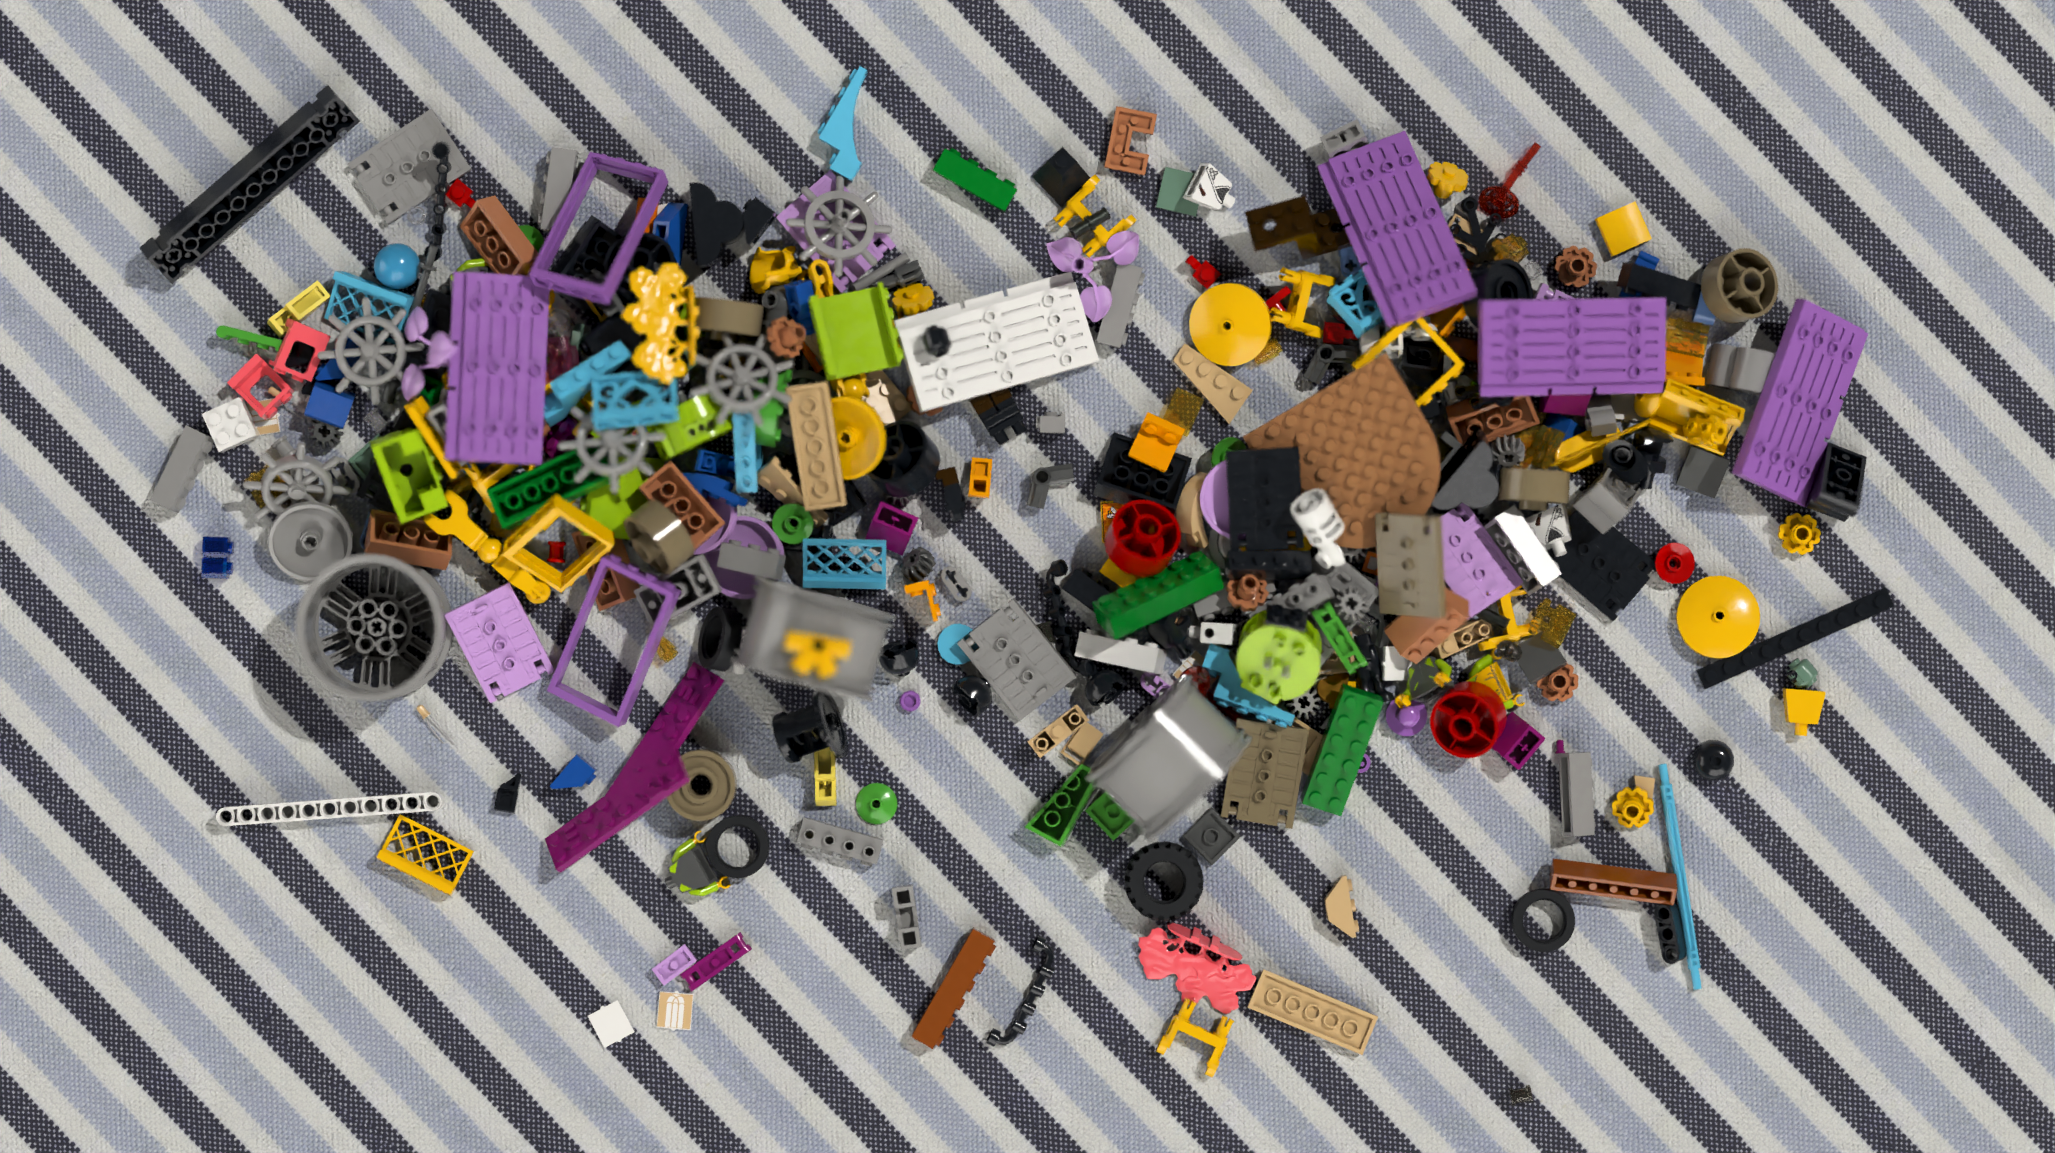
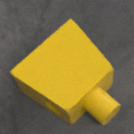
(1802, 708)

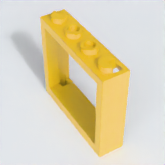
(1394, 332)
(560, 581)

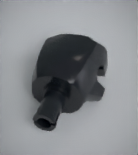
(1649, 444)
(1171, 634)

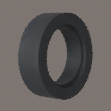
(730, 625)
(732, 871)
(1543, 945)

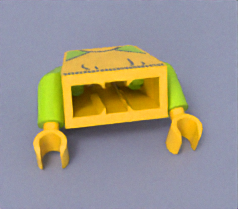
(1490, 674)

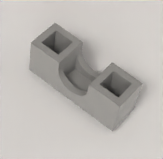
(906, 917)

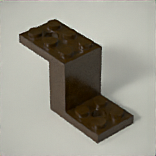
(1296, 223)

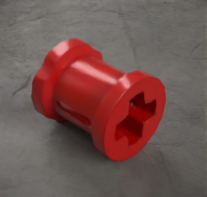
(556, 552)

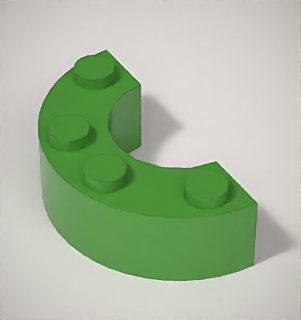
(769, 431)

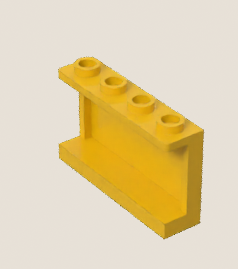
(1682, 402)

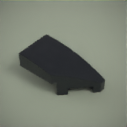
(508, 795)

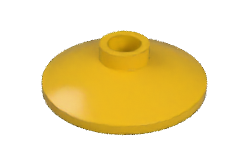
(1646, 403)

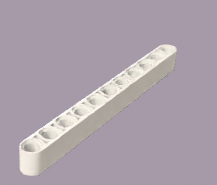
(320, 811)

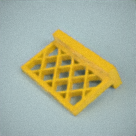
(417, 411)
(416, 871)

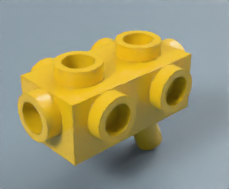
(1705, 430)

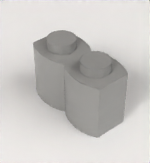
(1600, 416)

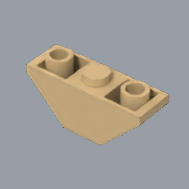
(1058, 730)
(1340, 907)

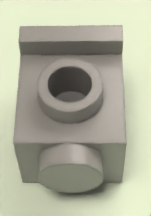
(1051, 423)

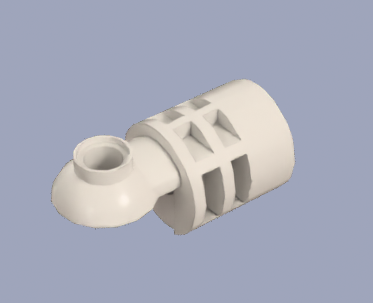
(1395, 348)
(1321, 525)

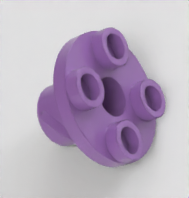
(1406, 720)

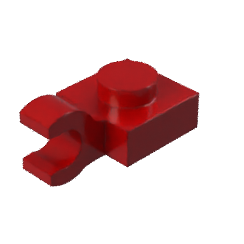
(460, 194)
(1204, 272)
(1335, 333)

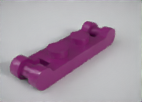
(715, 961)

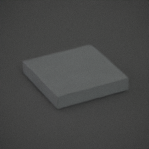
(1702, 471)
(1539, 658)
(1211, 836)

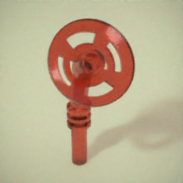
(1501, 192)
(1203, 688)

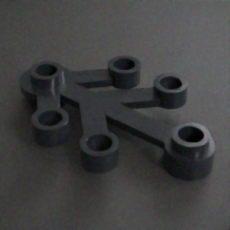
(1478, 239)
(1499, 400)

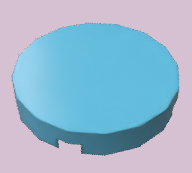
(948, 644)

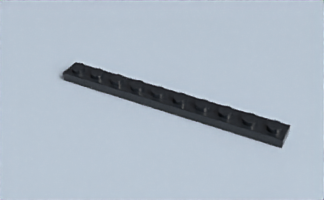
(1795, 638)

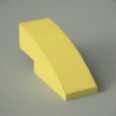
(299, 308)
(825, 777)

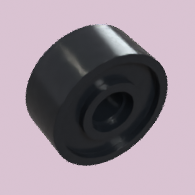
(649, 253)
(1497, 281)
(907, 462)

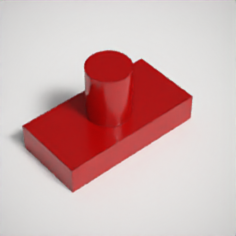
(1274, 301)

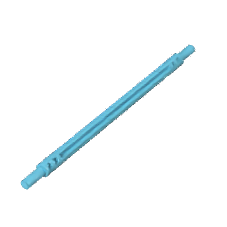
(1679, 869)

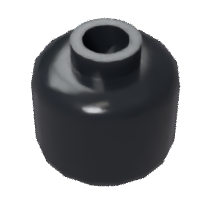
(936, 341)

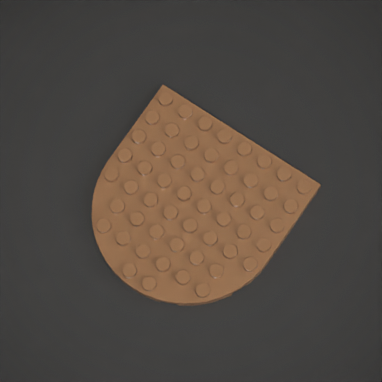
(1362, 447)

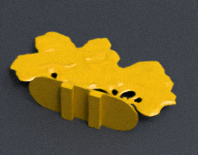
(658, 317)
(1586, 450)

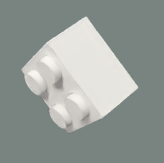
(231, 424)

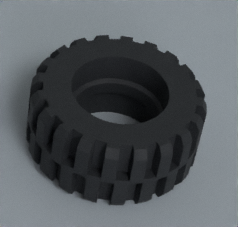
(1192, 881)

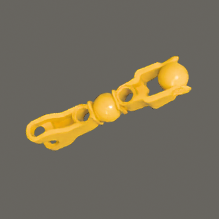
(823, 288)
(488, 548)

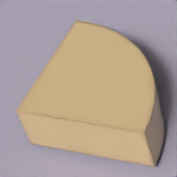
(1645, 783)

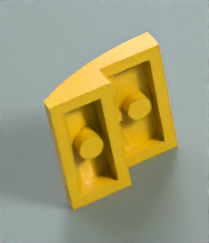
(1623, 229)

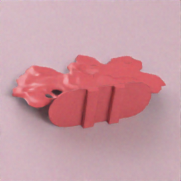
(1196, 973)

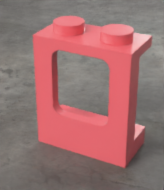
(307, 335)
(250, 375)

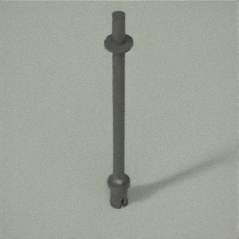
(391, 387)

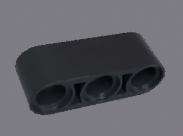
(1666, 942)

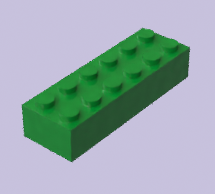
(526, 493)
(1158, 595)
(1341, 749)

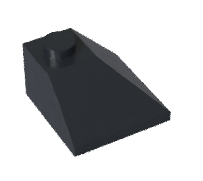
(1061, 176)
(756, 219)
(1422, 361)

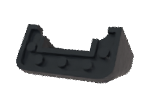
(609, 332)

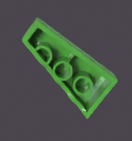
(1064, 808)

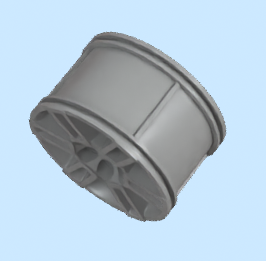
(789, 607)
(312, 645)
(1168, 757)

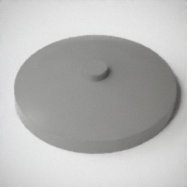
(309, 539)

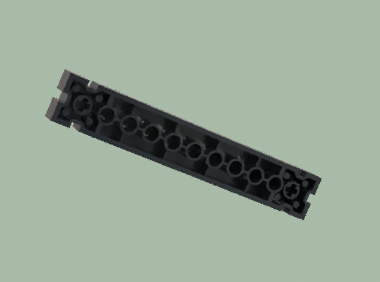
(249, 184)

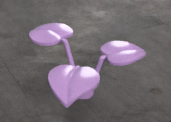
(1067, 257)
(440, 350)

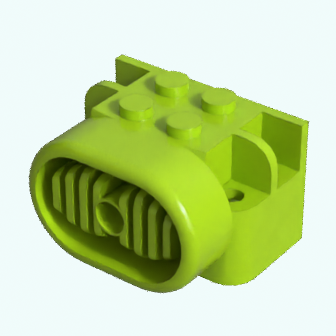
(414, 491)

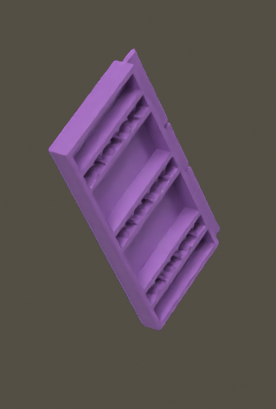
(1397, 230)
(1571, 346)
(497, 369)
(1800, 402)

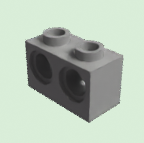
(1344, 139)

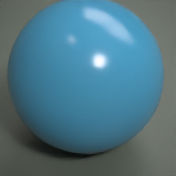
(397, 266)

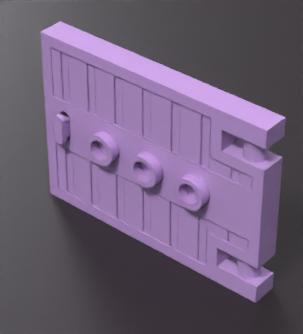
(852, 268)
(1474, 561)
(499, 641)

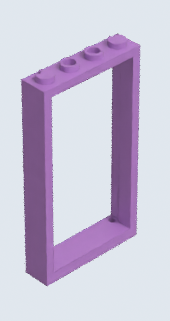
(594, 162)
(585, 702)

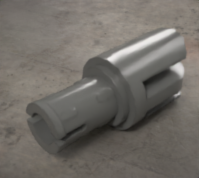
(904, 275)

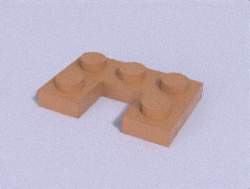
(1118, 152)

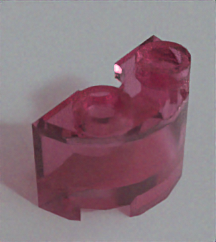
(562, 356)

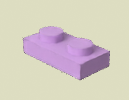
(674, 964)

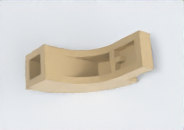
(1190, 513)

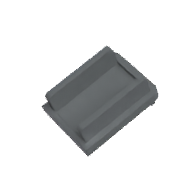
(615, 304)

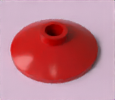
(1683, 561)

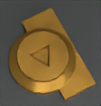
(1330, 687)

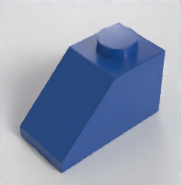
(575, 774)

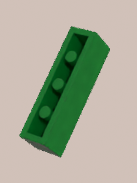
(974, 179)

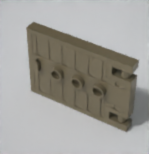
(1410, 565)
(1266, 774)

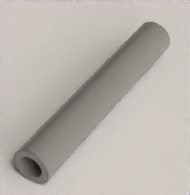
(881, 272)

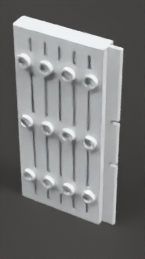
(998, 341)

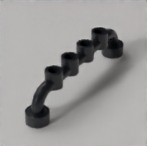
(441, 151)
(1059, 568)
(1036, 989)

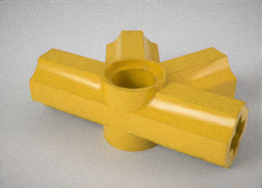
(821, 658)

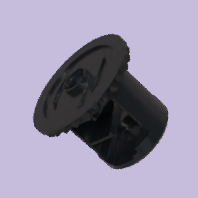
(811, 729)

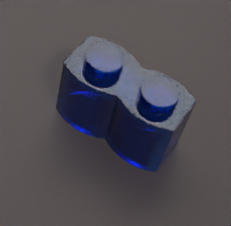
(216, 557)

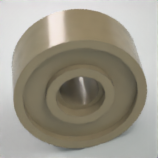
(1739, 285)
(730, 316)
(1534, 487)
(659, 537)
(722, 791)

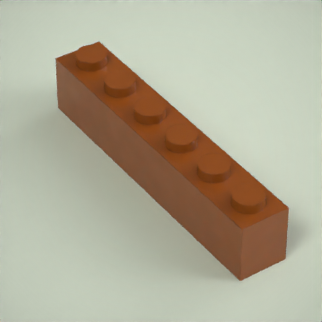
(1613, 881)
(953, 987)

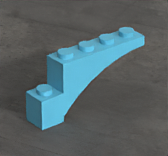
(839, 128)
(578, 382)
(1230, 693)

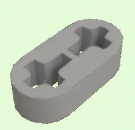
(349, 472)
(960, 580)

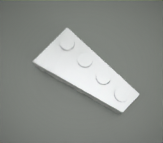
(1121, 653)

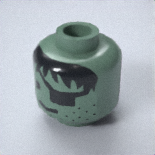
(1802, 673)

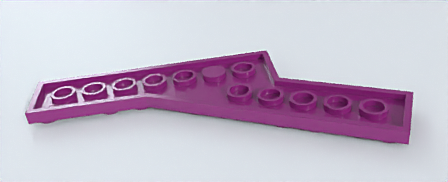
(647, 777)

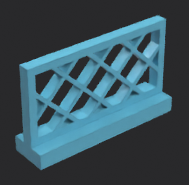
(369, 289)
(841, 579)

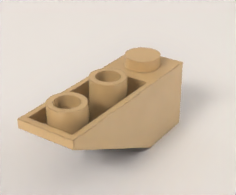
(1463, 637)

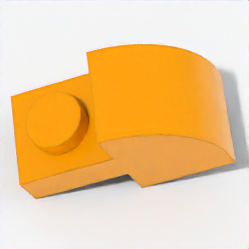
(980, 477)

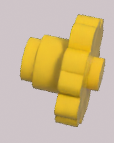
(1446, 179)
(913, 299)
(1799, 533)
(1632, 807)

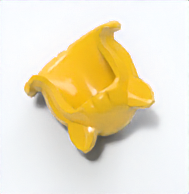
(773, 268)

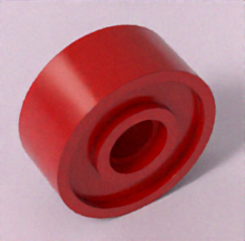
(1142, 538)
(1477, 705)

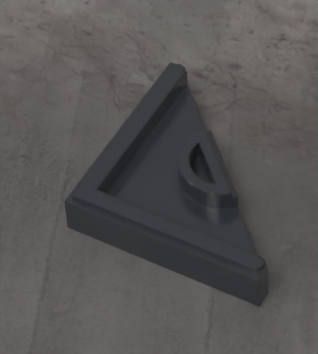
(300, 354)

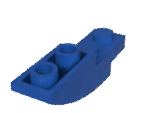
(715, 488)

